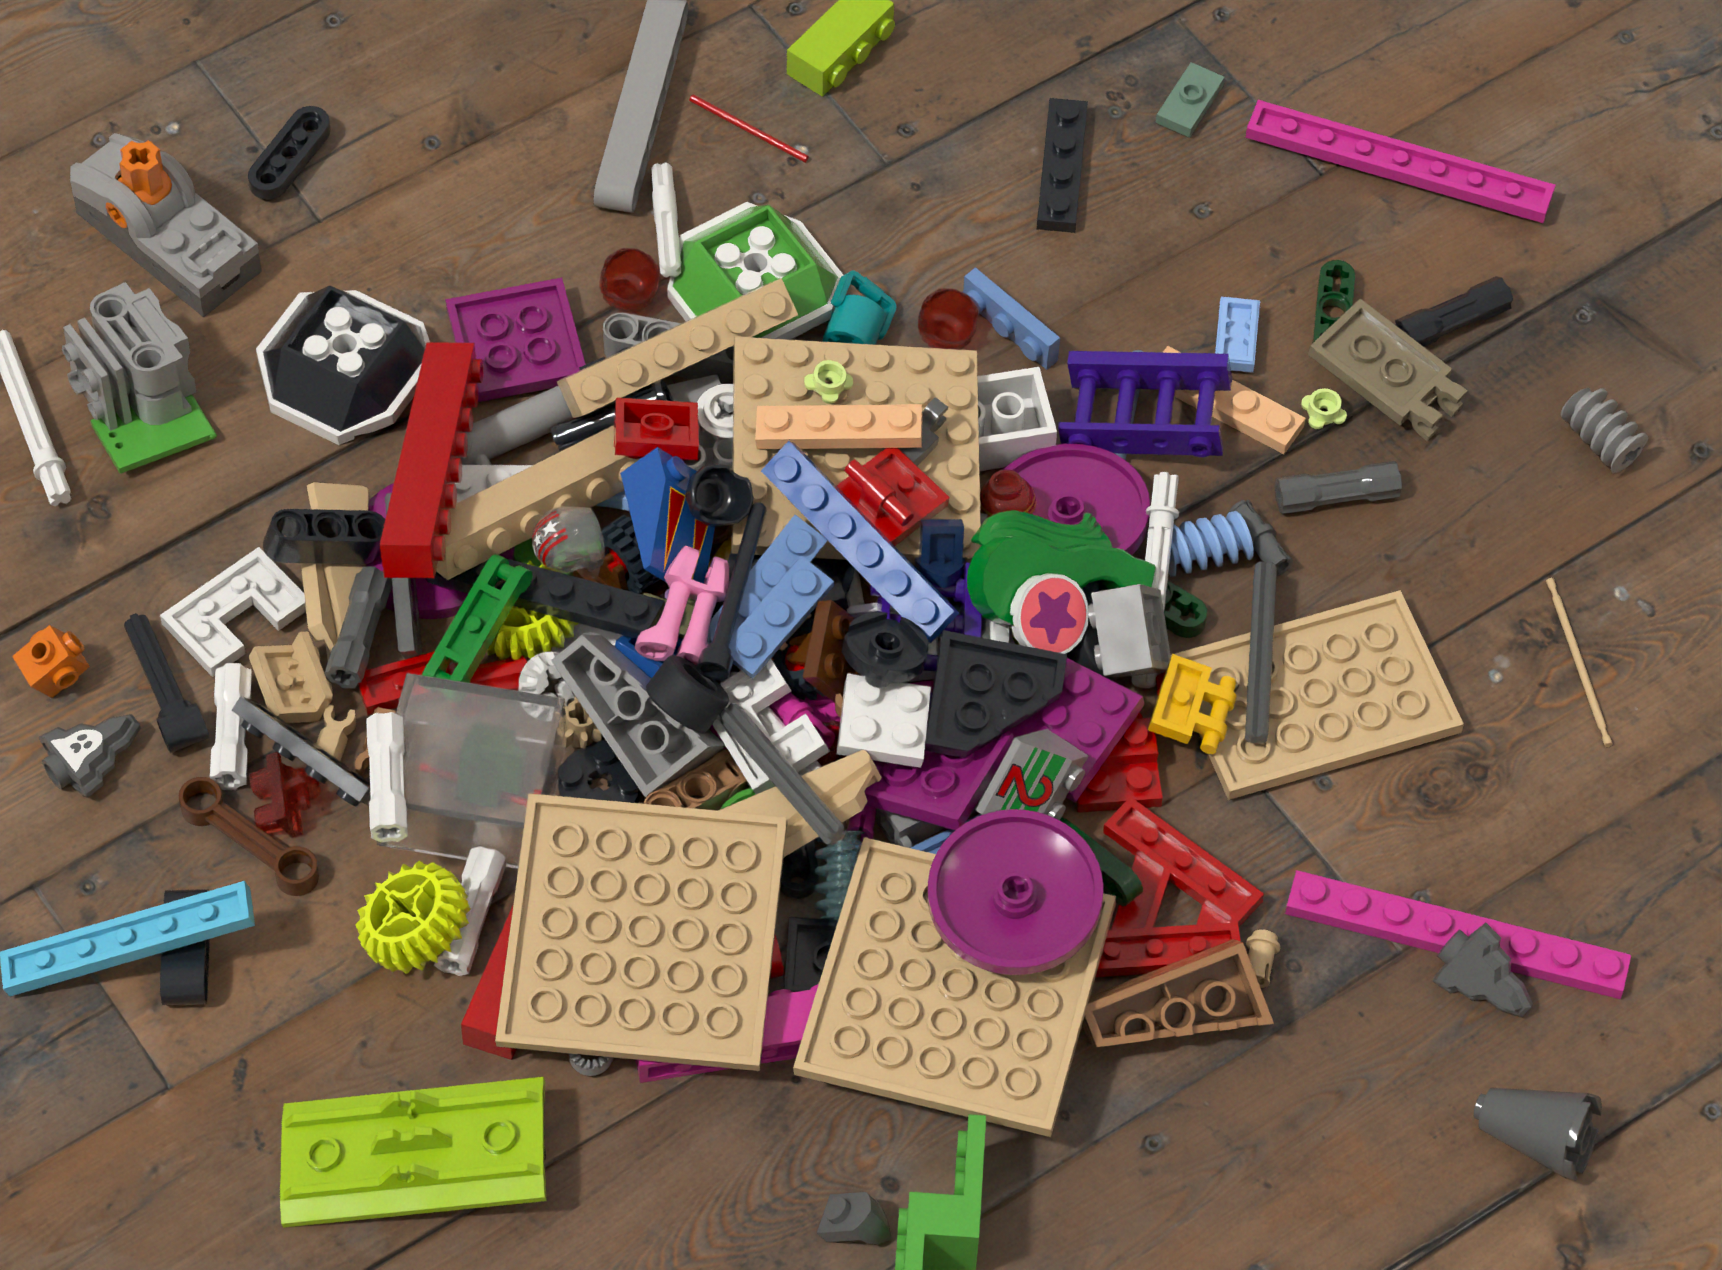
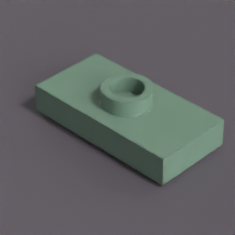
(1190, 99)

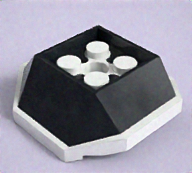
(335, 391)

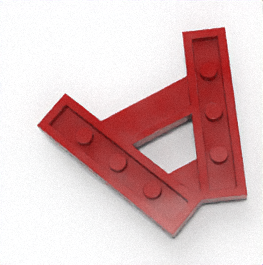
(1160, 857)

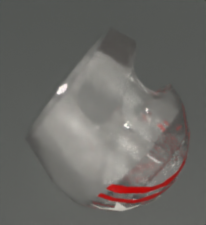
(569, 539)

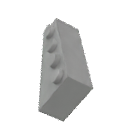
(637, 730)

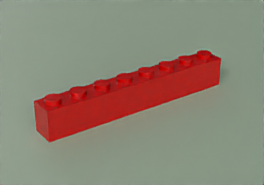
(431, 461)

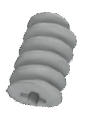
(1603, 428)

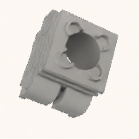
(129, 359)

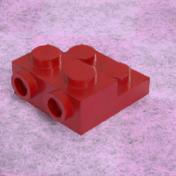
(650, 424)
(1126, 772)

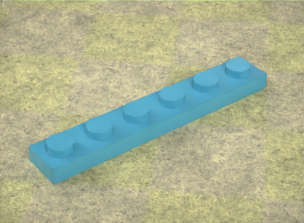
(127, 938)

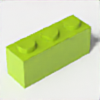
(839, 42)

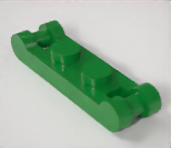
(478, 620)

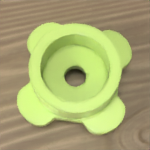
(829, 371)
(1327, 400)

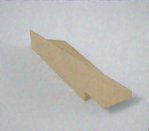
(329, 585)
(837, 785)

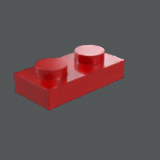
(384, 684)

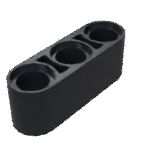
(349, 538)
(186, 968)

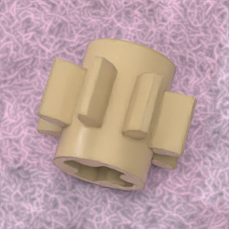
(580, 727)

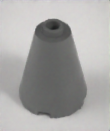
(1542, 1125)

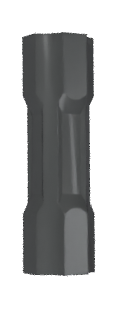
(1308, 491)
(351, 652)

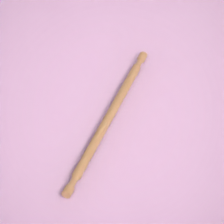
(1579, 662)

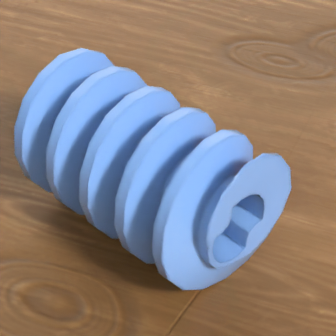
(1209, 540)

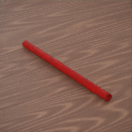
(749, 128)

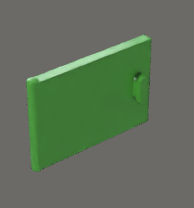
(143, 443)

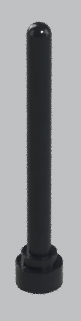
(716, 659)

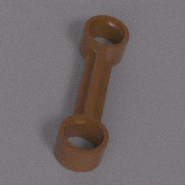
(248, 836)

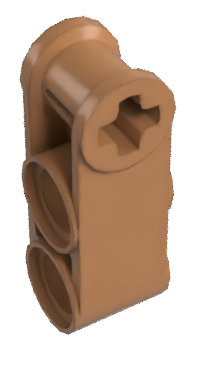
(713, 780)

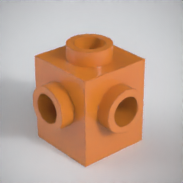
(51, 660)

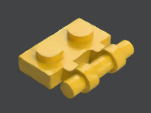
(1180, 700)

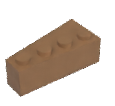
(1180, 999)

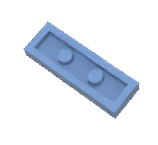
(1012, 319)
(778, 616)

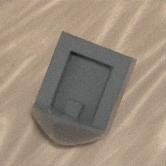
(854, 1218)

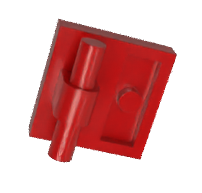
(893, 493)

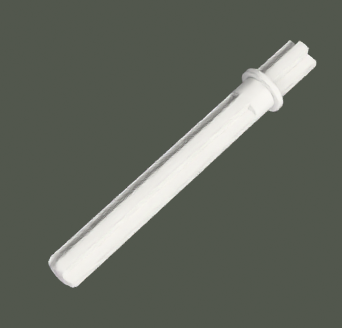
(48, 465)
(1159, 541)

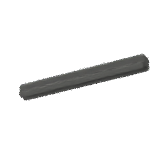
(1260, 653)
(782, 774)

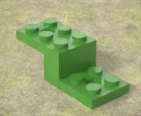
(945, 1228)

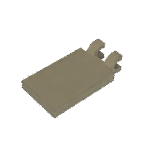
(1388, 368)

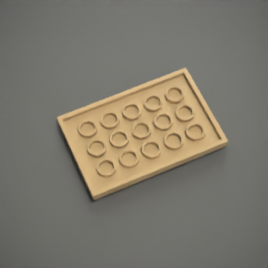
(1340, 694)

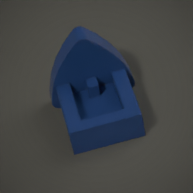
(941, 551)

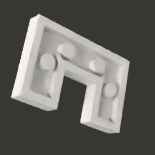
(201, 616)
(796, 742)

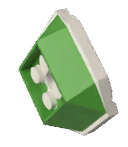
(750, 250)

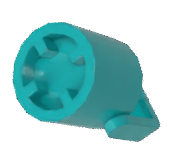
(858, 317)

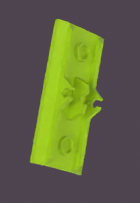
(413, 1152)

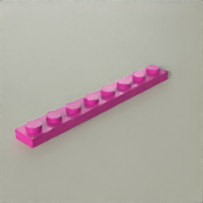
(1400, 161)
(1432, 926)

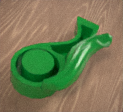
(1027, 545)

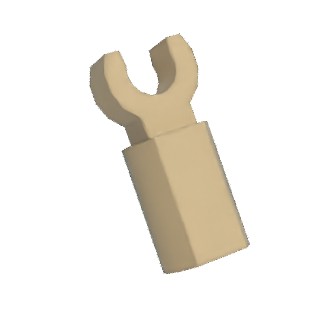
(334, 734)

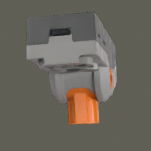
(155, 217)

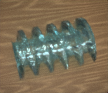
(838, 872)

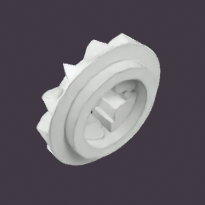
(710, 413)
(534, 677)

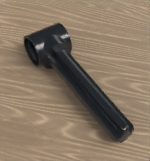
(179, 718)

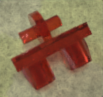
(289, 791)

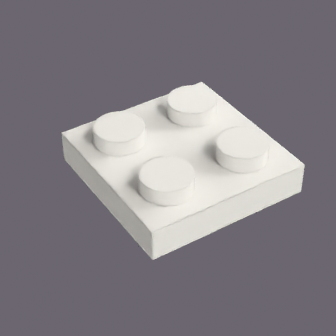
(884, 721)

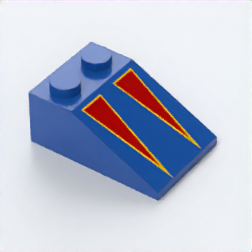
(661, 514)

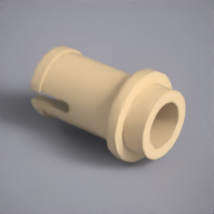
(1262, 948)

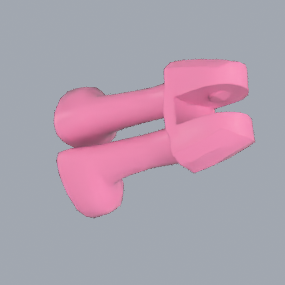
(661, 640)

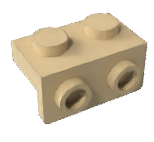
(292, 680)

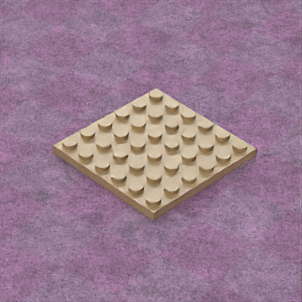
(774, 375)
(642, 932)
(924, 1024)

